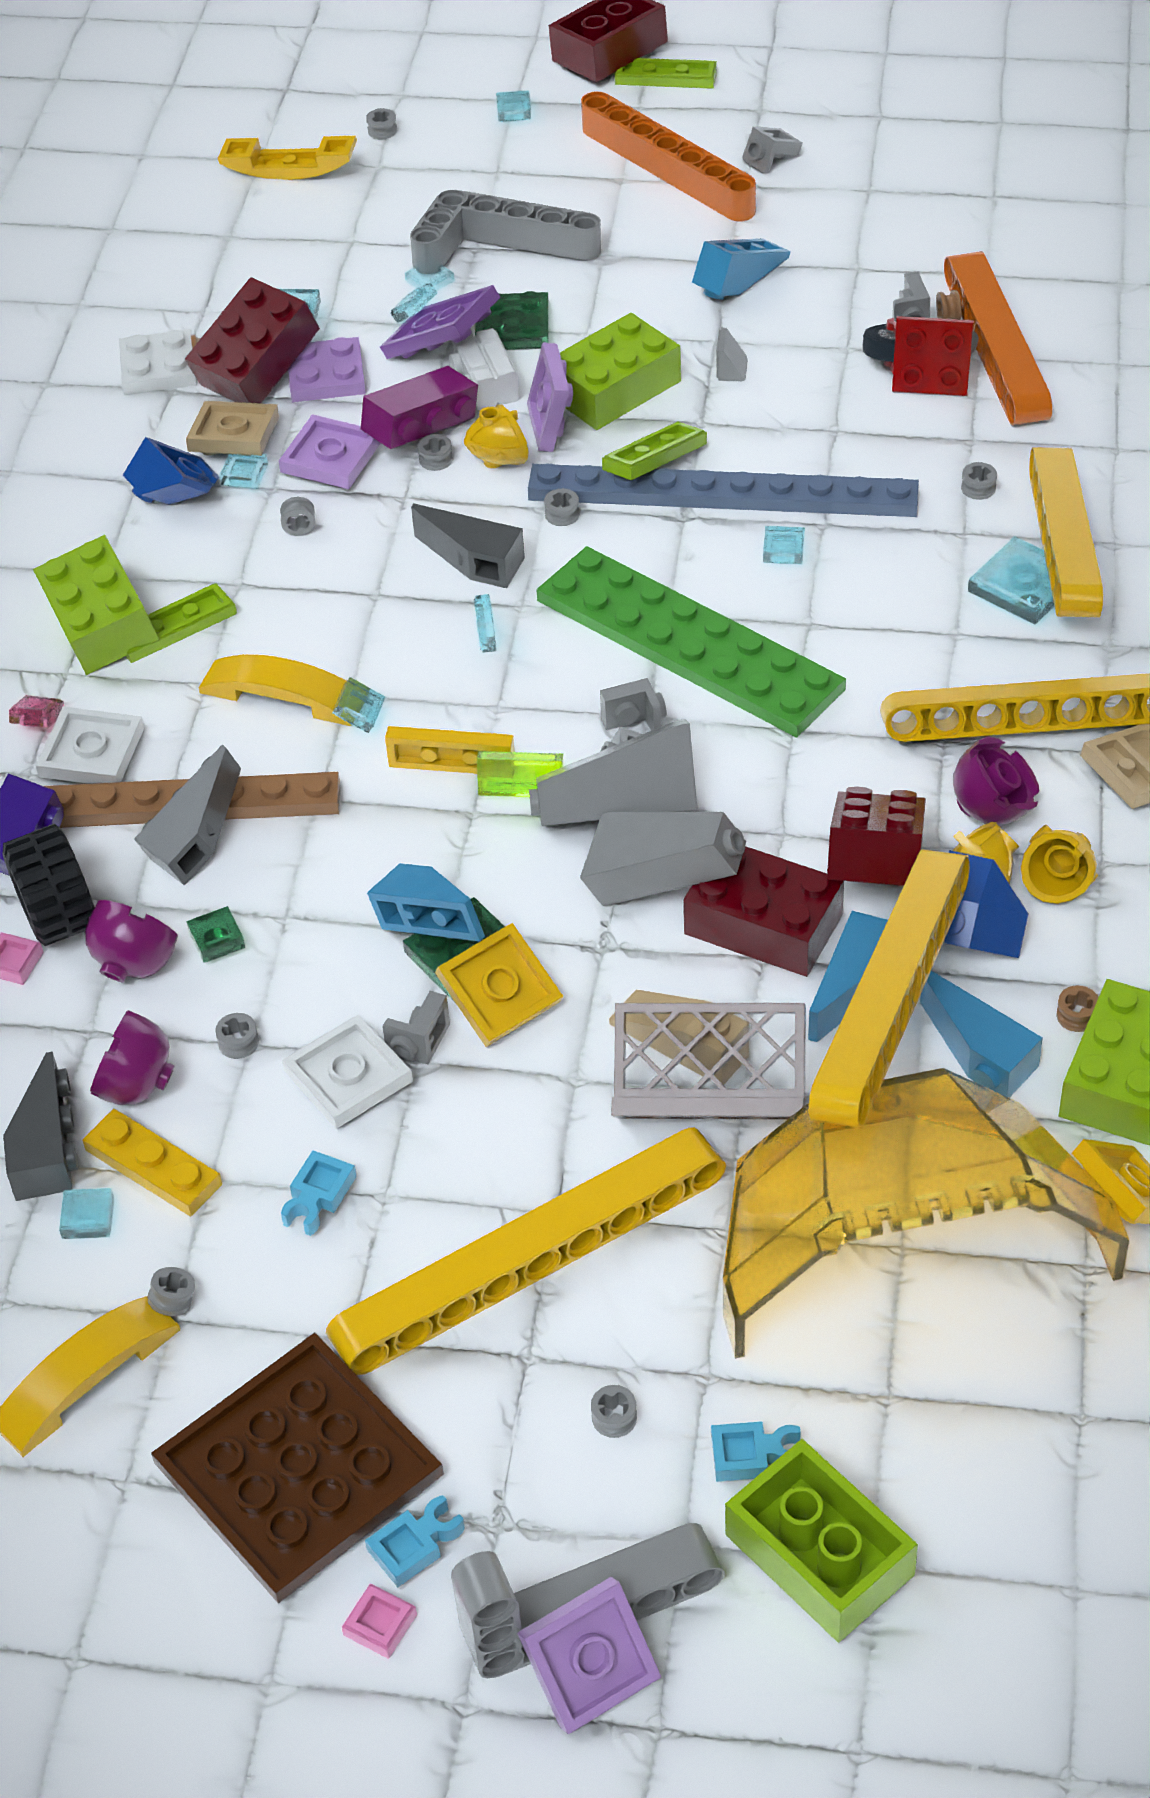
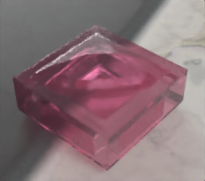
(35, 711)

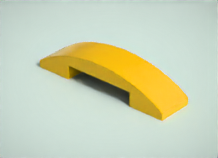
(286, 164)
(276, 679)
(76, 1367)

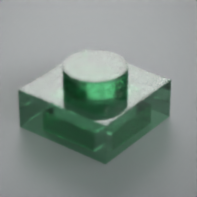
(215, 934)

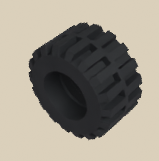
(49, 884)

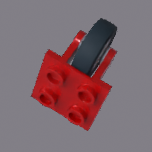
(923, 353)

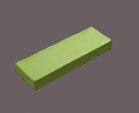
(668, 73)
(654, 450)
(186, 618)

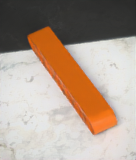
(669, 156)
(1000, 341)

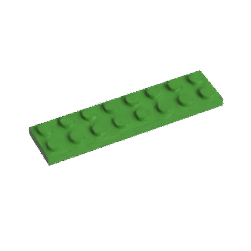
(692, 641)

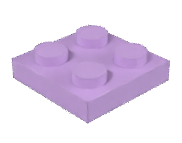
(327, 370)
(549, 397)
(328, 452)
(589, 1655)

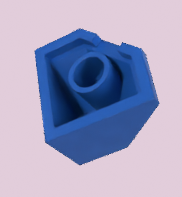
(168, 473)
(989, 912)

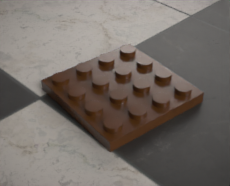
(297, 1466)

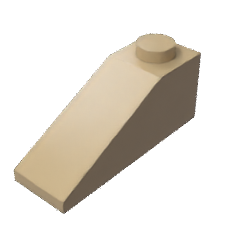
(686, 1028)

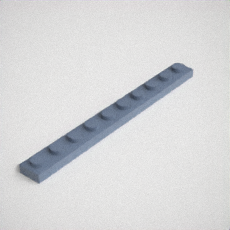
(731, 490)

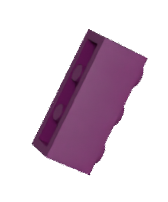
(418, 407)

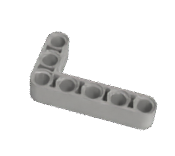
(501, 222)
(651, 1573)

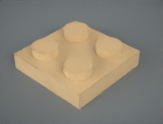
(232, 428)

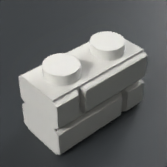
(488, 365)

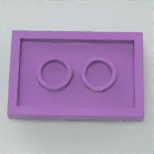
(441, 323)

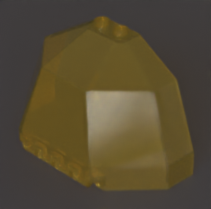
(922, 1150)

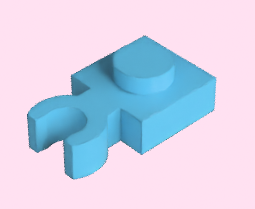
(317, 1186)
(745, 1451)
(410, 1544)

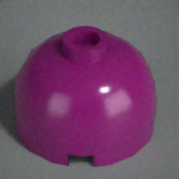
(994, 784)
(127, 942)
(133, 1062)

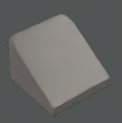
(730, 358)

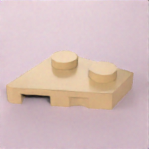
(1123, 762)

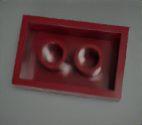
(607, 35)
(252, 342)
(875, 836)
(767, 911)

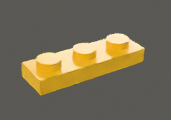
(441, 748)
(152, 1162)

